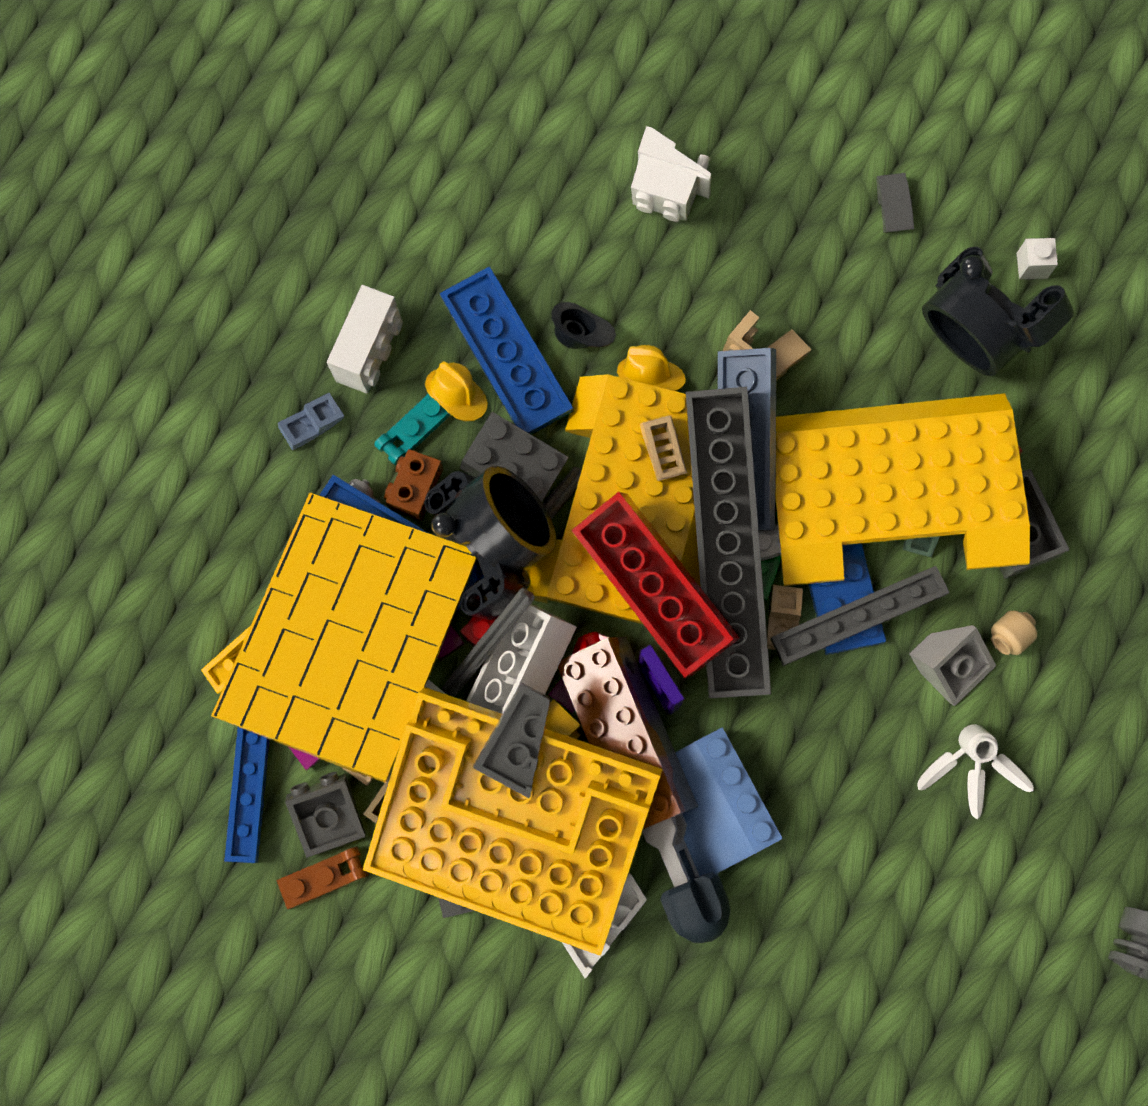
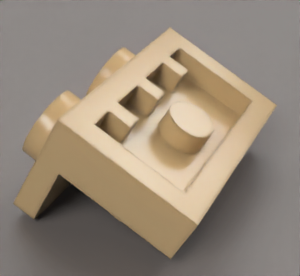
(743, 334)

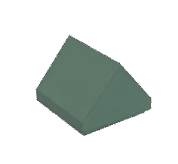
(921, 546)

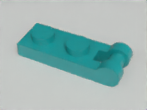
(412, 428)

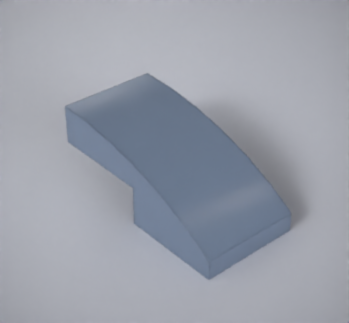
(311, 422)

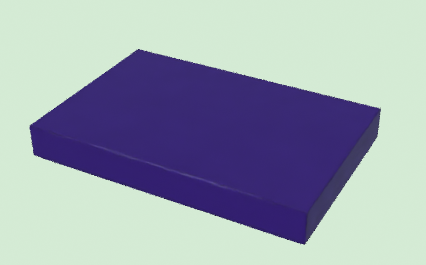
(660, 680)

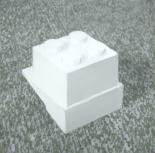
(667, 178)

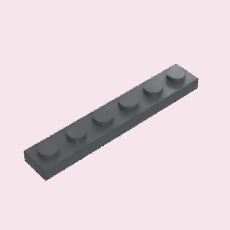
(859, 615)

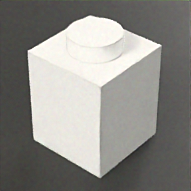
(1037, 258)

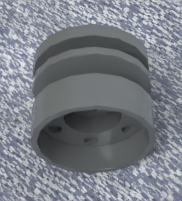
(1136, 958)

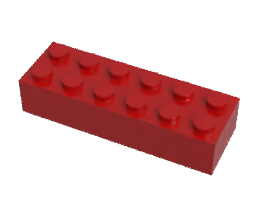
(655, 584)

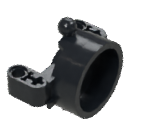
(982, 322)
(499, 525)

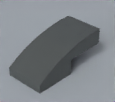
(895, 202)

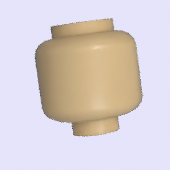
(1014, 632)

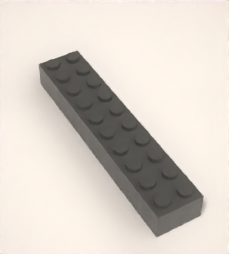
(729, 536)

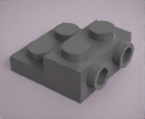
(324, 814)

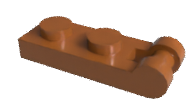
(321, 878)

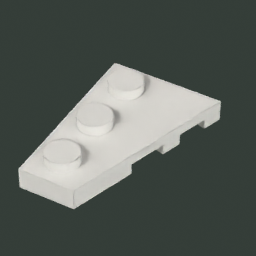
(629, 904)

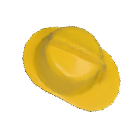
(651, 367)
(456, 391)

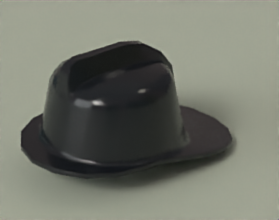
(580, 328)

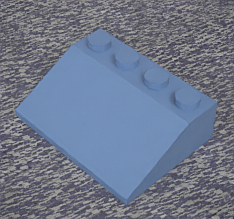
(730, 813)

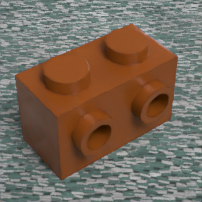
(414, 480)

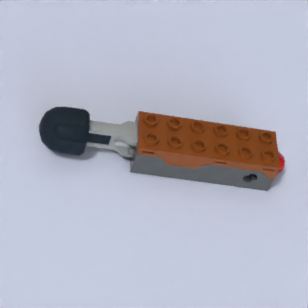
(624, 719)

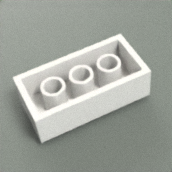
(524, 655)

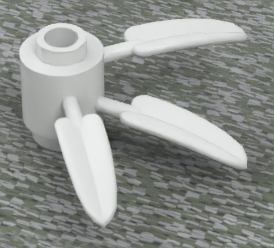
(981, 748)

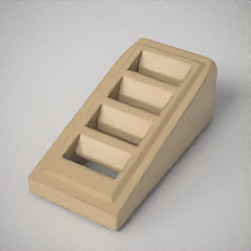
(666, 422)

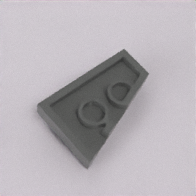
(515, 742)

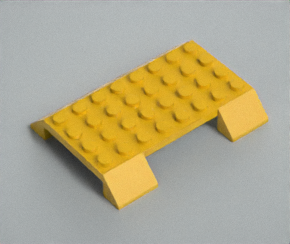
(617, 460)
(900, 478)

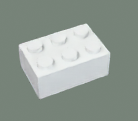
(365, 339)

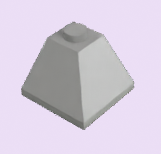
(953, 661)

